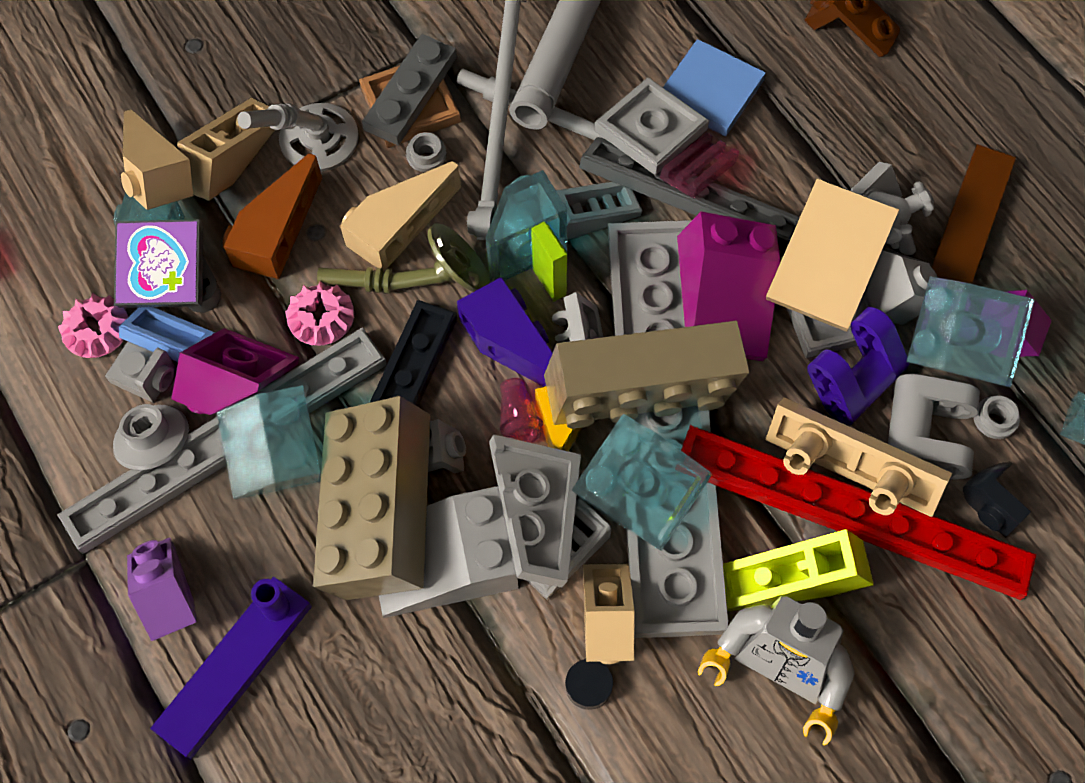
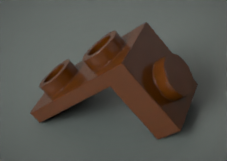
(861, 16)

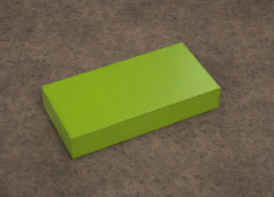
(549, 260)

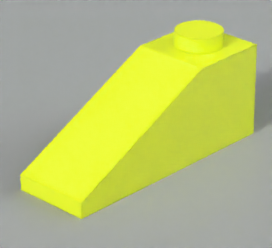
(799, 571)

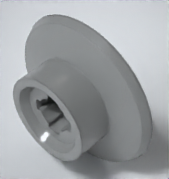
(149, 436)

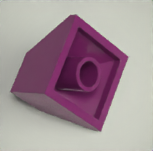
(226, 371)

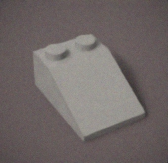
(464, 554)

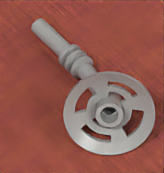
(314, 134)

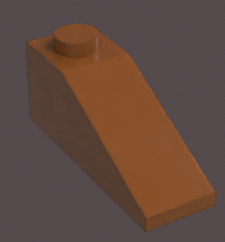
(271, 221)

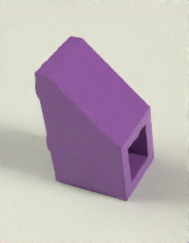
(159, 588)

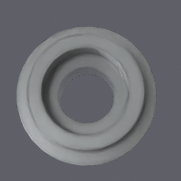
(422, 144)
(1002, 407)

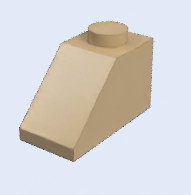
(608, 613)

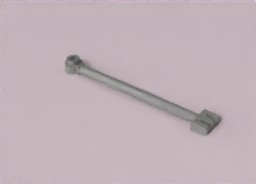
(480, 220)

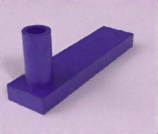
(231, 666)

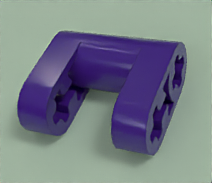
(851, 391)

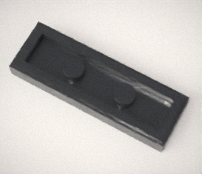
(416, 353)

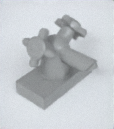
(882, 186)

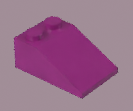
(727, 275)

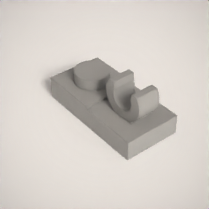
(581, 318)

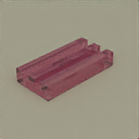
(693, 160)

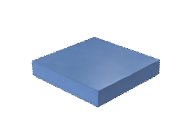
(715, 85)

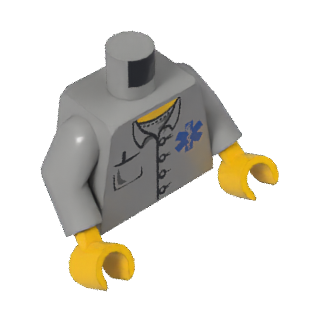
(793, 648)

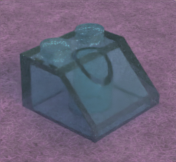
(522, 206)
(970, 330)
(269, 443)
(641, 482)

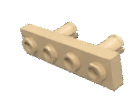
(857, 456)

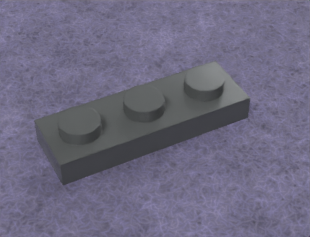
(409, 89)

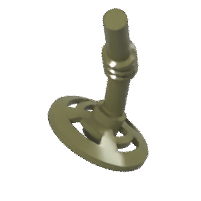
(452, 263)

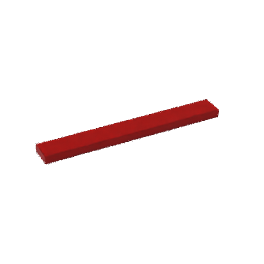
(847, 507)

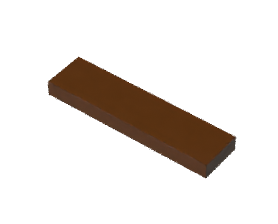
(972, 215)

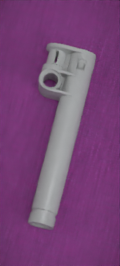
(552, 62)

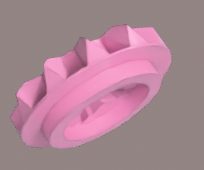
(333, 323)
(83, 340)

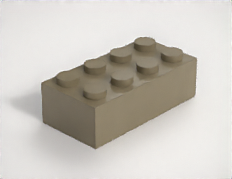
(645, 373)
(373, 500)

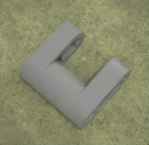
(912, 410)

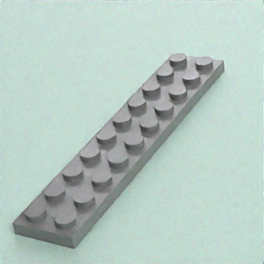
(683, 584)

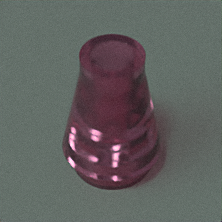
(518, 412)

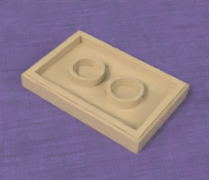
(832, 254)

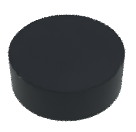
(589, 684)

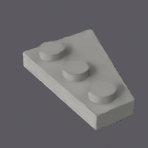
(537, 506)

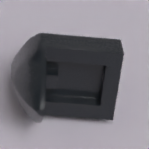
(992, 502)

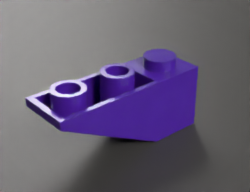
(503, 330)

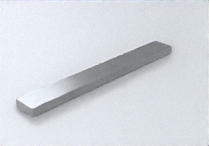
(143, 491)

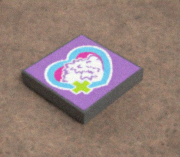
(158, 263)

